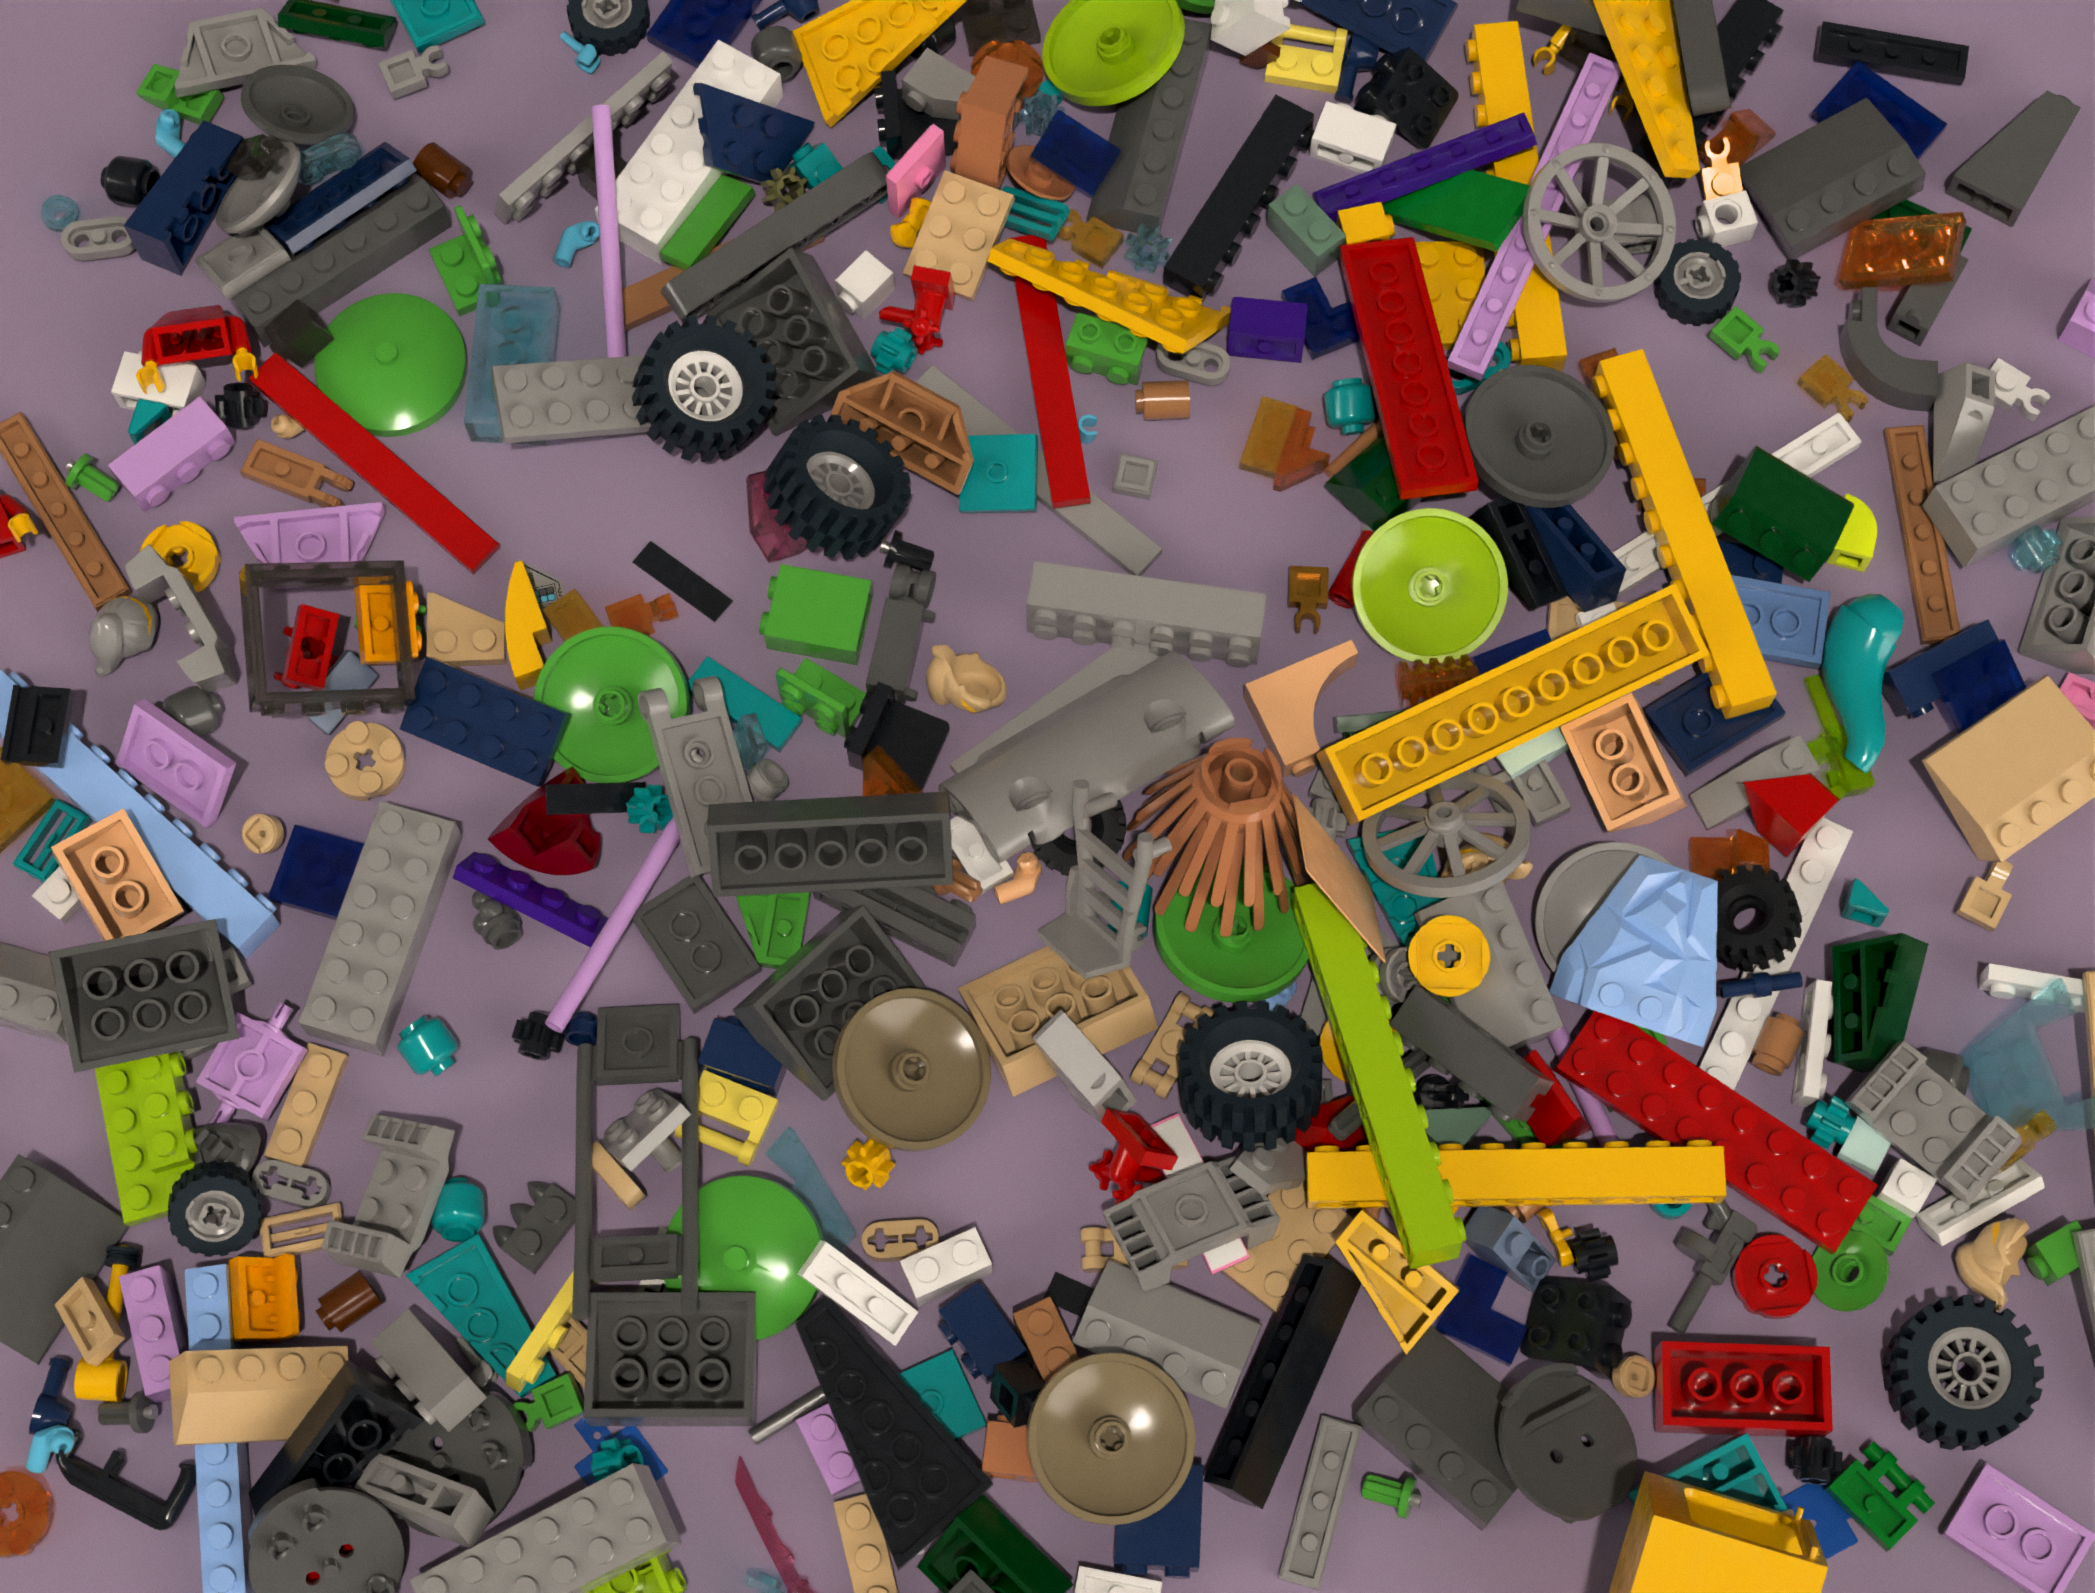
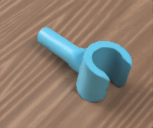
(587, 58)
(1089, 421)

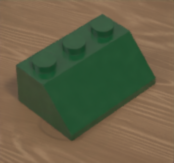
(1370, 486)
(1781, 513)
(995, 1550)

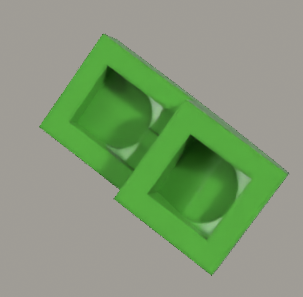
(160, 91)

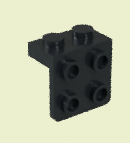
(1409, 95)
(903, 124)
(902, 731)
(1577, 1325)

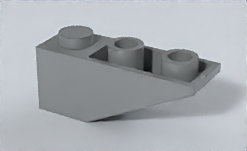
(1961, 418)
(1082, 1068)

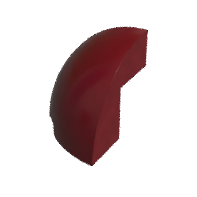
(548, 842)

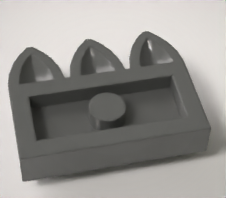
(538, 1226)

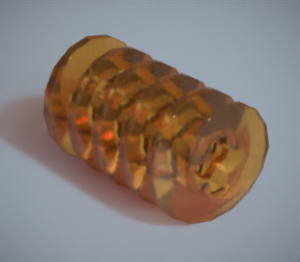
(1433, 680)

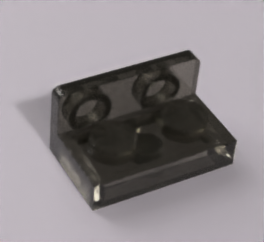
(998, 20)

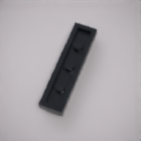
(1892, 53)

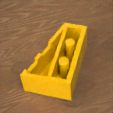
(1403, 1296)

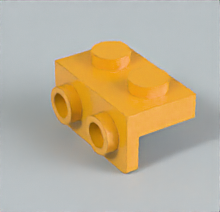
(376, 624)
(264, 1298)

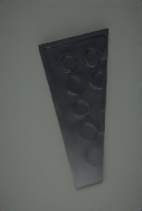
(900, 1451)

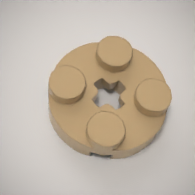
(373, 781)

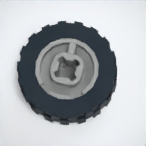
(609, 24)
(1698, 282)
(214, 1208)

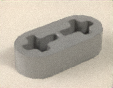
(294, 1176)

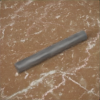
(787, 1416)

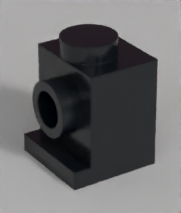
(1015, 1389)

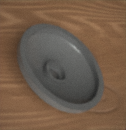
(296, 104)

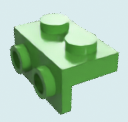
(1105, 349)

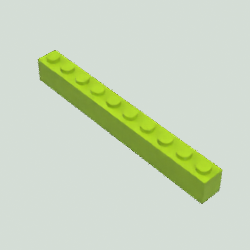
(1379, 1081)

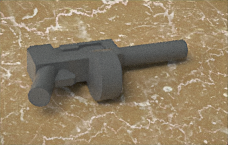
(1713, 1256)

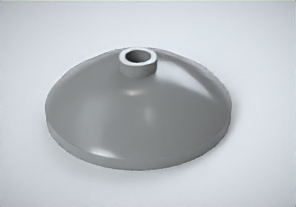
(263, 195)

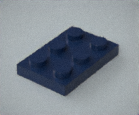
(1697, 730)

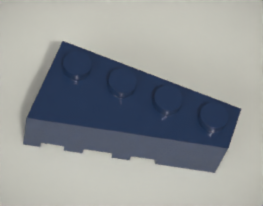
(184, 199)

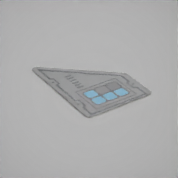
(546, 587)

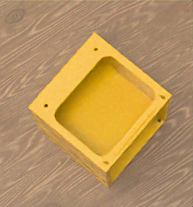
(1714, 1544)

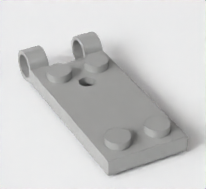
(691, 783)

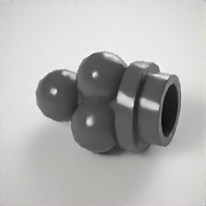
(495, 921)

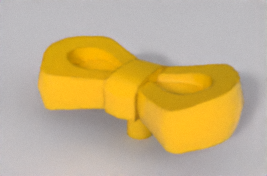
(905, 233)
(1556, 1236)

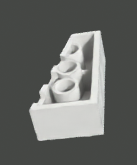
(1247, 23)

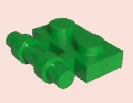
(1872, 1503)

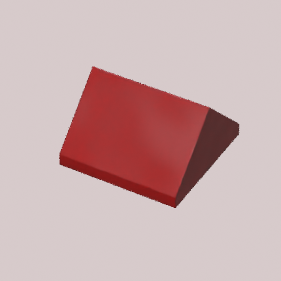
(1555, 1114)

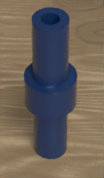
(1760, 985)

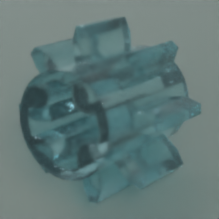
(1038, 112)
(1140, 256)
(2037, 549)

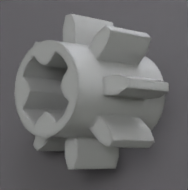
(1329, 816)

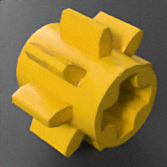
(868, 1164)

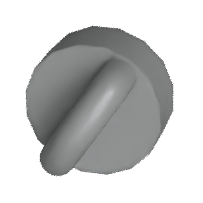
(766, 780)

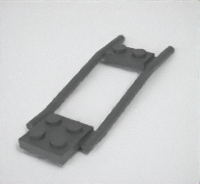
(636, 1048)

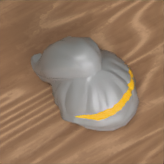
(121, 630)

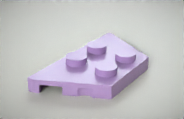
(312, 534)

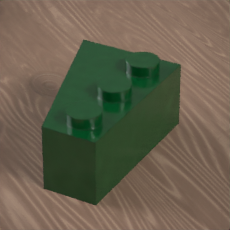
(1873, 996)

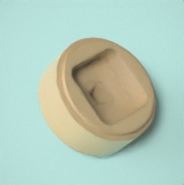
(262, 833)
(1634, 1377)

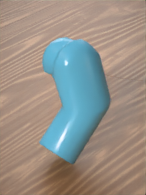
(168, 132)
(574, 239)
(45, 1442)

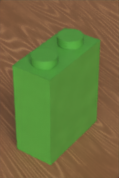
(817, 614)

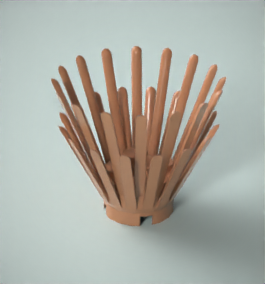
(1232, 799)

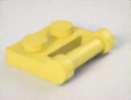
(1305, 66)
(737, 1108)

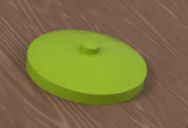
(1111, 48)
(1429, 585)

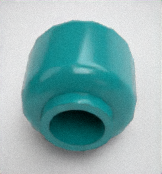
(1349, 406)
(427, 1046)
(459, 1210)

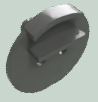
(1551, 1414)
(482, 1449)
(303, 1534)

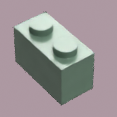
(1305, 229)

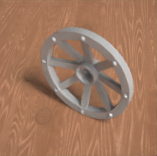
(1604, 220)
(1447, 826)

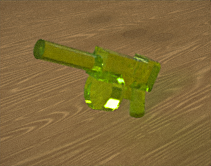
(1845, 777)

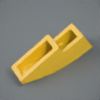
(524, 628)

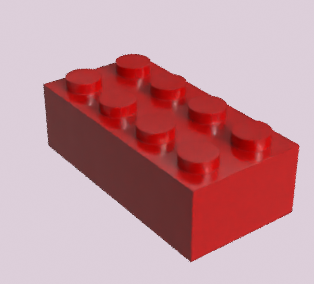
(1742, 1389)

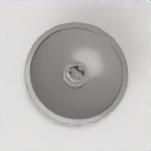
(1578, 891)

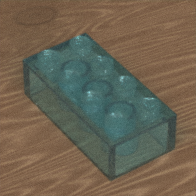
(510, 329)

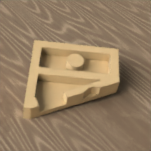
(463, 634)

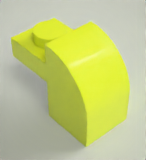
(1857, 539)

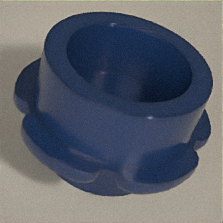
(581, 1029)

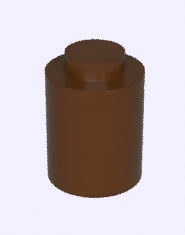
(442, 170)
(348, 1302)

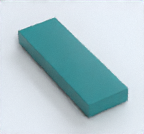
(743, 699)

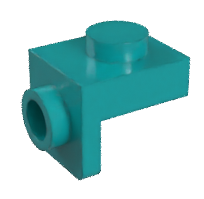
(814, 163)

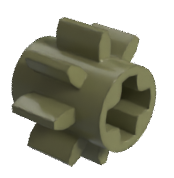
(773, 187)

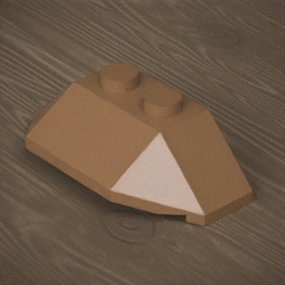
(916, 422)

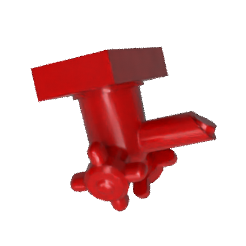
(932, 294)
(309, 648)
(1137, 1148)

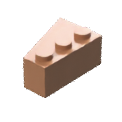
(987, 122)

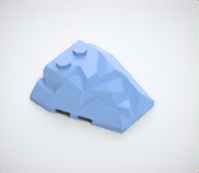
(1649, 953)

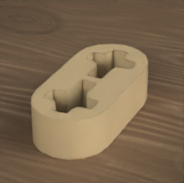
(615, 1177)
(897, 1230)

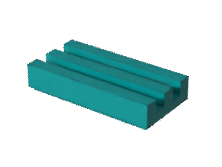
(1035, 209)
(44, 827)

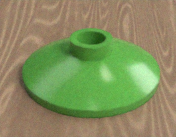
(1834, 1284)

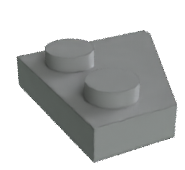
(1272, 1168)

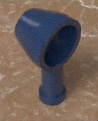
(800, 9)
(1358, 56)
(48, 1409)

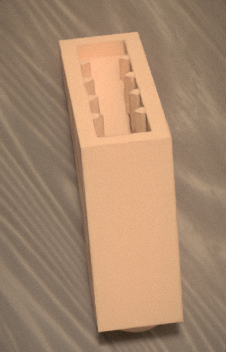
(1286, 704)

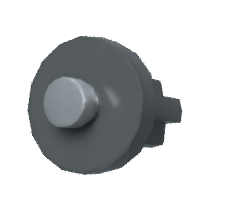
(138, 1413)

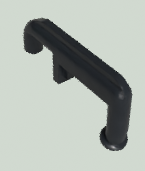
(123, 1497)

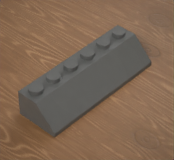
(1151, 140)
(347, 256)
(830, 844)

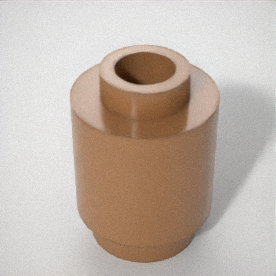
(1777, 1044)

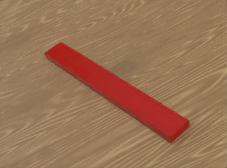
(1052, 391)
(374, 463)

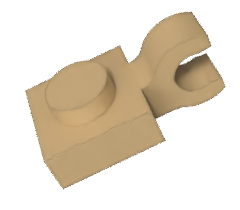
(1985, 899)

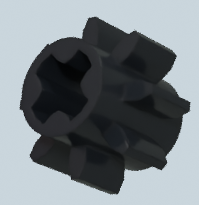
(1795, 282)
(239, 405)
(536, 1037)
(1594, 1254)
(1815, 1460)

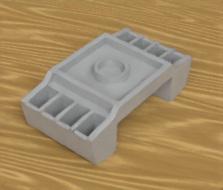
(155, 578)
(1933, 1122)
(397, 1198)
(1187, 1219)

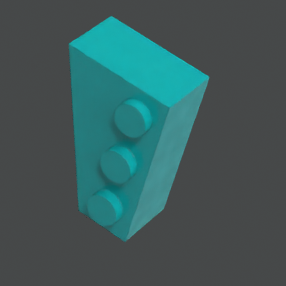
(1731, 1470)

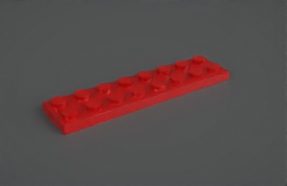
(1408, 369)
(1686, 1104)

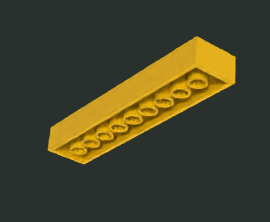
(1512, 704)

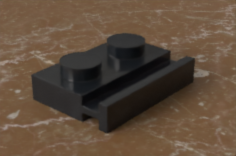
(37, 726)

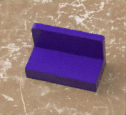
(1267, 329)

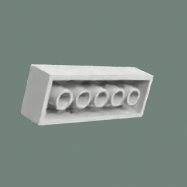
(669, 168)

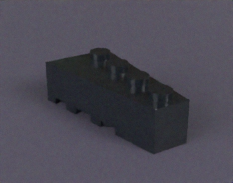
(339, 1434)

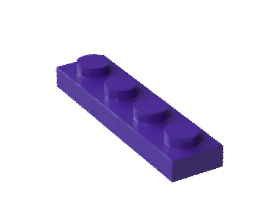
(530, 898)

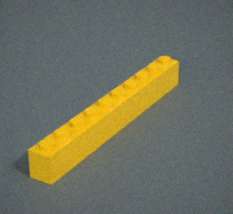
(1503, 93)
(1683, 533)
(1534, 1175)

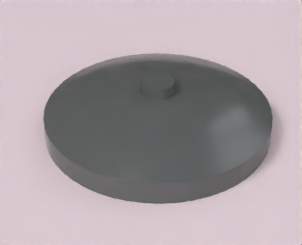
(1538, 436)

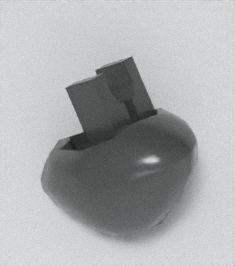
(228, 1143)

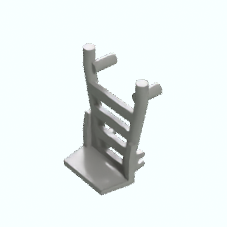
(1079, 933)

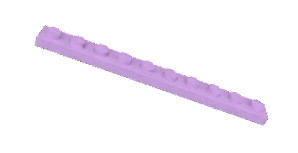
(1513, 260)

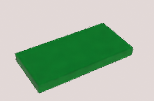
(1463, 208)

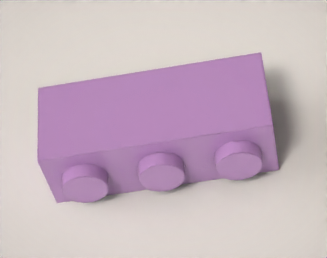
(172, 454)
(154, 1327)

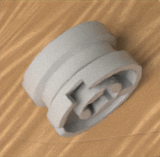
(1395, 975)

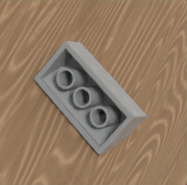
(2064, 610)
(29, 994)
(1513, 995)
(1177, 1331)

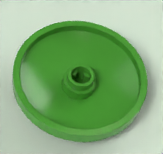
(393, 363)
(599, 683)
(1235, 967)
(754, 1241)

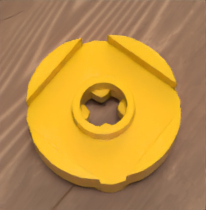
(189, 538)
(1432, 972)

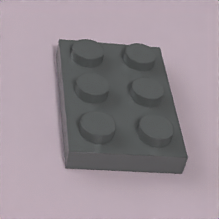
(695, 943)

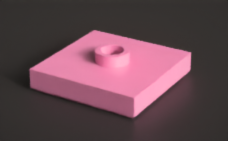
(916, 170)

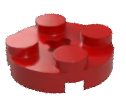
(1787, 1258)

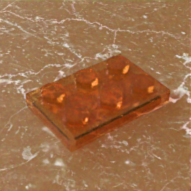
(1903, 251)

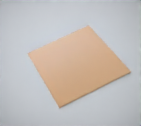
(1338, 877)

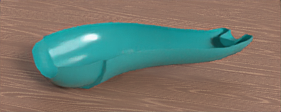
(1854, 667)

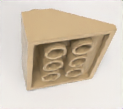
(2017, 770)
(1027, 993)

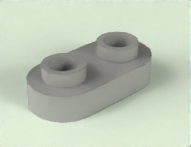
(101, 237)
(1194, 361)

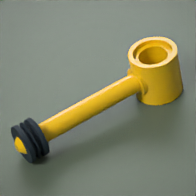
(110, 1378)

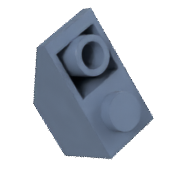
(1509, 1246)

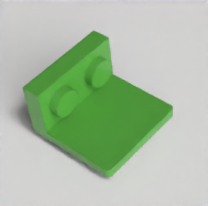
(465, 264)
(821, 697)

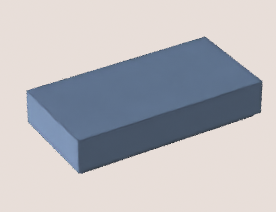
(344, 675)

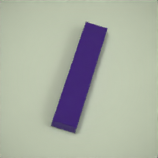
(1428, 166)

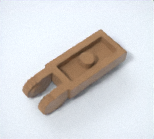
(293, 474)

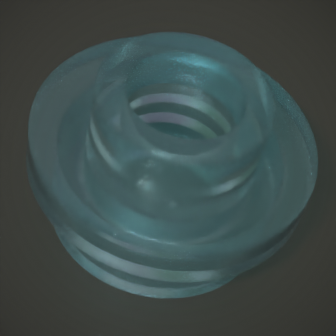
(55, 205)

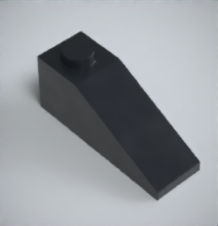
(1522, 550)

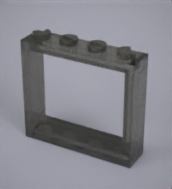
(319, 575)

